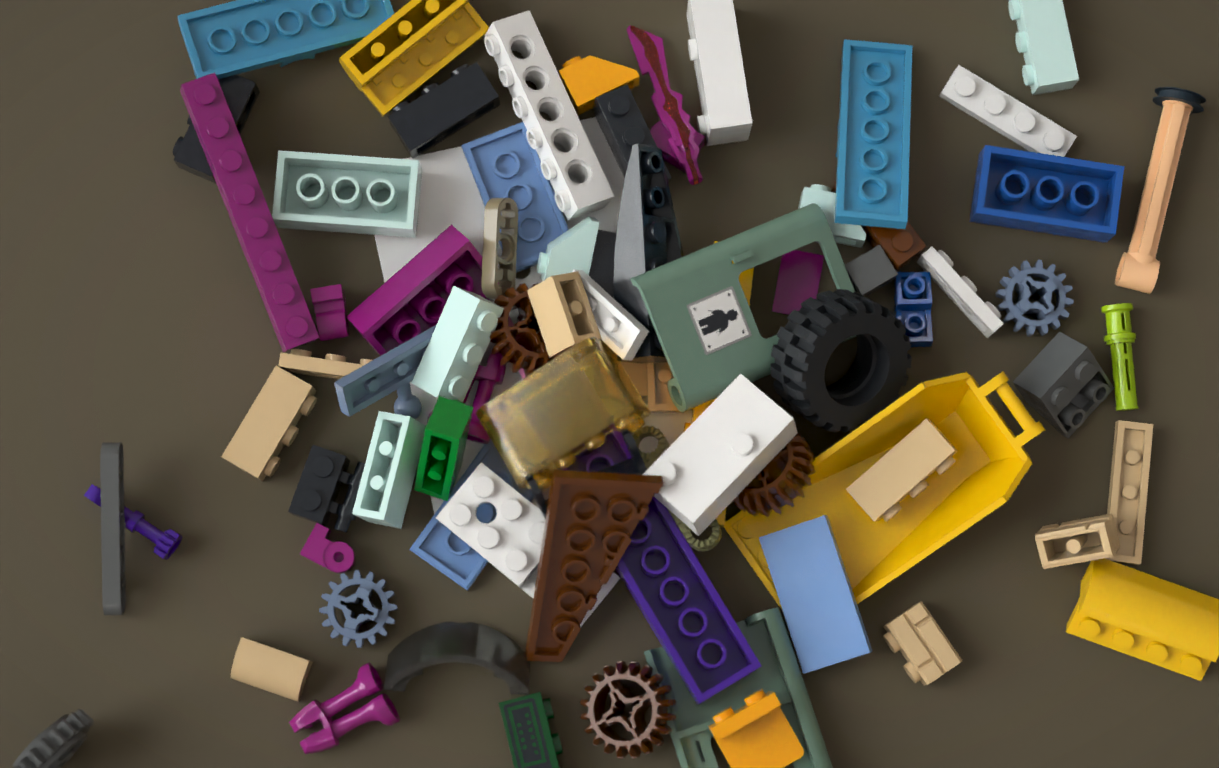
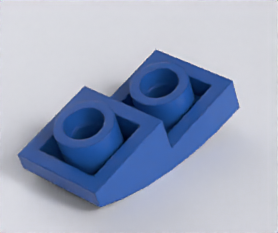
(914, 306)

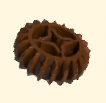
(508, 338)
(779, 480)
(636, 722)

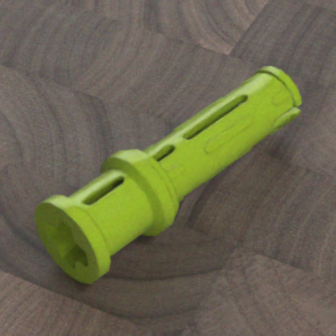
(1119, 339)

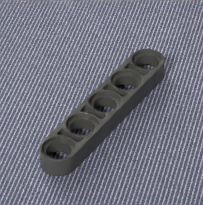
(113, 528)

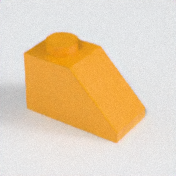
(593, 77)

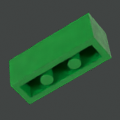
(443, 448)

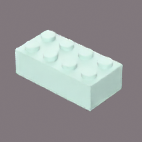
(347, 193)

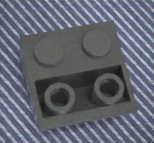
(1064, 384)

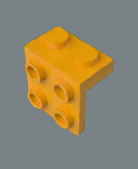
(756, 734)

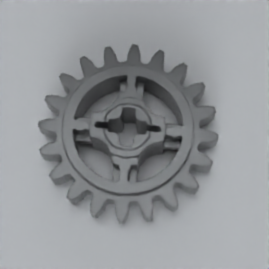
(57, 742)

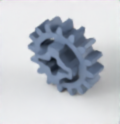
(1025, 288)
(365, 593)

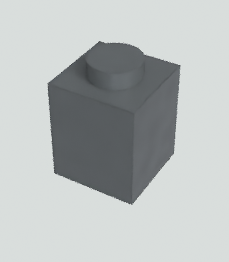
(871, 271)

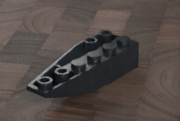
(644, 239)

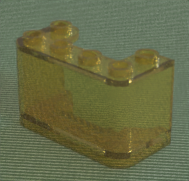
(562, 412)

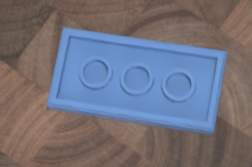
(510, 168)
(445, 549)
(815, 594)

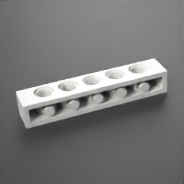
(522, 35)

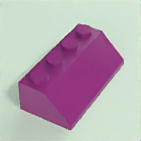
(419, 292)

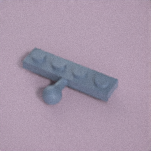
(383, 376)

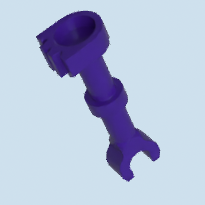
(165, 542)

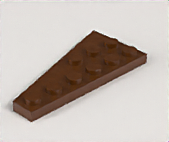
(582, 543)

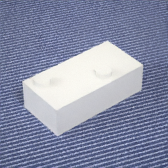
(719, 71)
(721, 453)

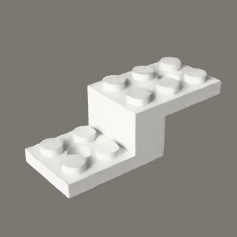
(512, 538)

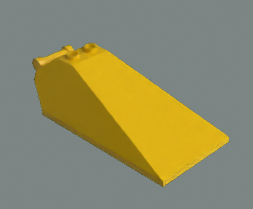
(981, 480)

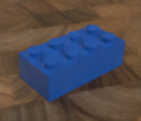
(1047, 193)

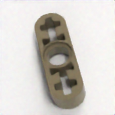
(491, 235)

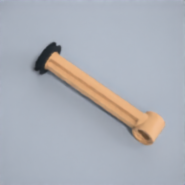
(1139, 266)

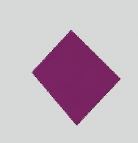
(797, 280)

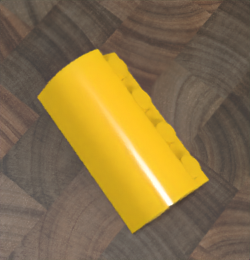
(411, 49)
(1147, 618)

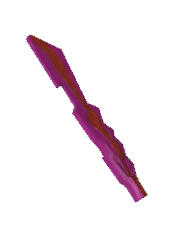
(668, 103)

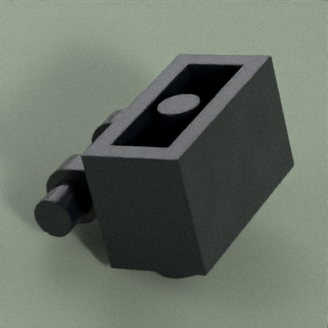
(320, 486)

